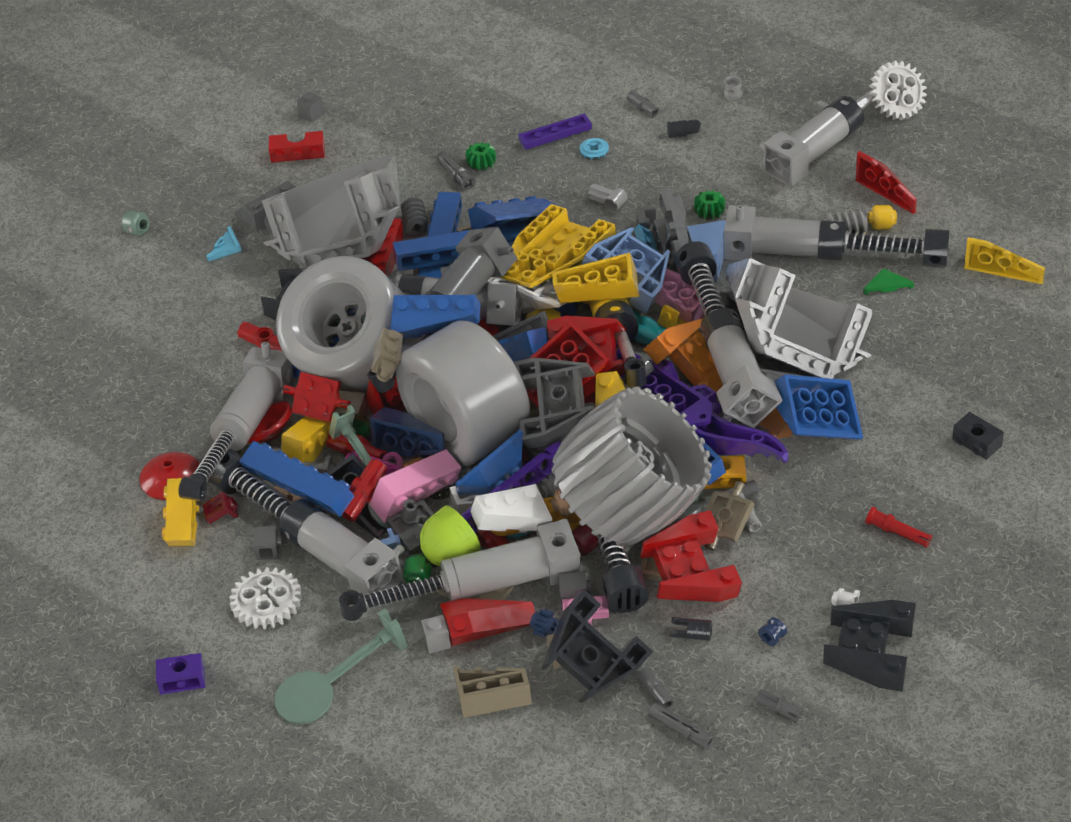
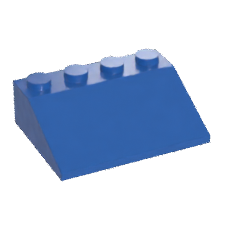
(508, 212)
(819, 407)

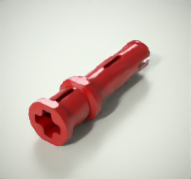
(890, 524)

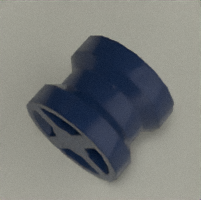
(772, 631)

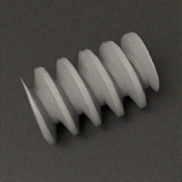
(852, 222)

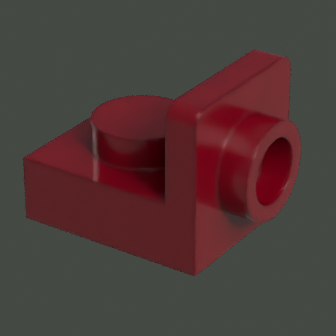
(220, 506)

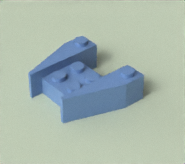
(648, 263)

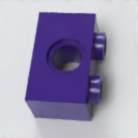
(180, 673)

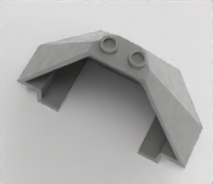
(336, 213)
(795, 325)

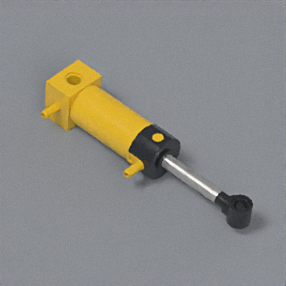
(620, 309)

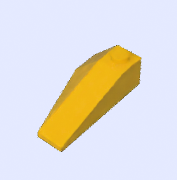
(995, 260)

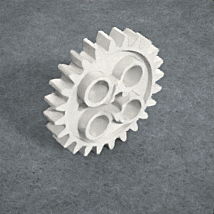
(898, 90)
(265, 598)

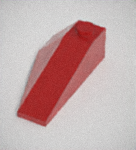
(883, 181)

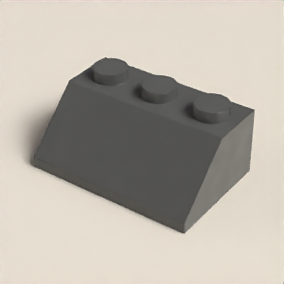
(254, 212)

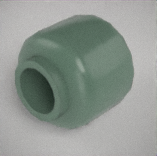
(135, 223)

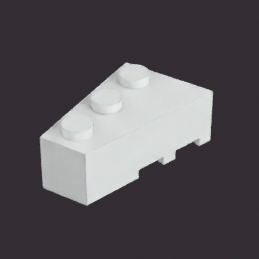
(511, 509)

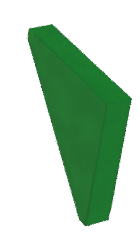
(886, 282)

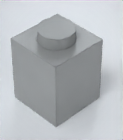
(436, 634)

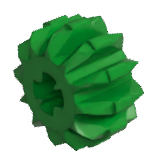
(480, 156)
(709, 204)

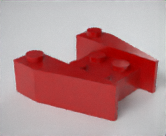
(601, 333)
(683, 564)

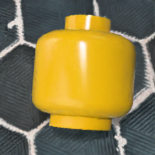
(882, 217)

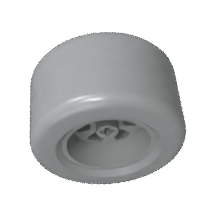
(316, 302)
(465, 389)

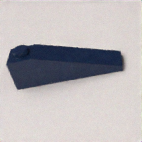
(404, 434)

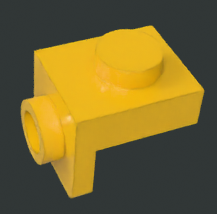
(669, 317)

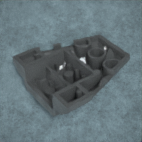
(671, 230)

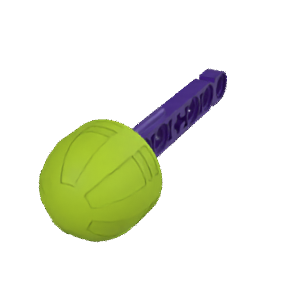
(453, 535)

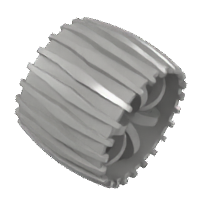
(631, 466)

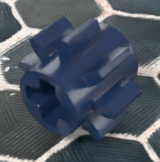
(543, 623)

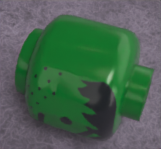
(417, 568)

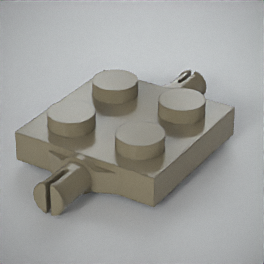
(729, 513)

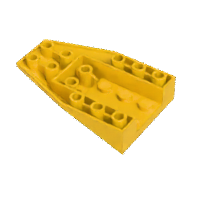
(553, 245)

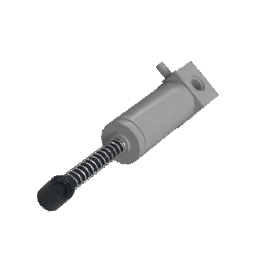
(263, 382)
(484, 571)

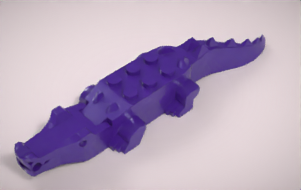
(702, 411)

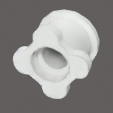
(842, 597)

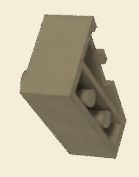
(491, 690)

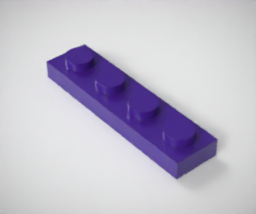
(555, 131)

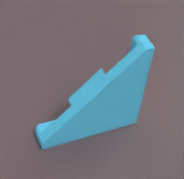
(225, 246)

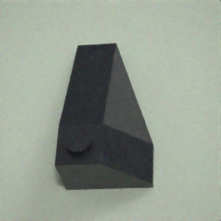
(348, 471)

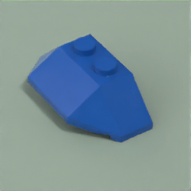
(494, 468)

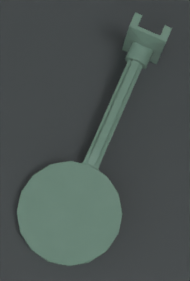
(343, 426)
(310, 694)

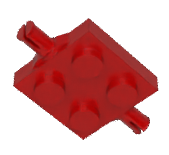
(316, 396)

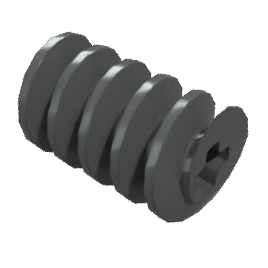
(414, 216)

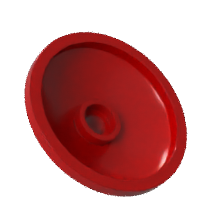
(272, 423)
(163, 467)

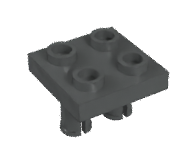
(409, 523)

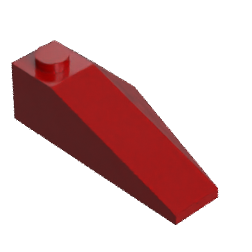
(481, 618)

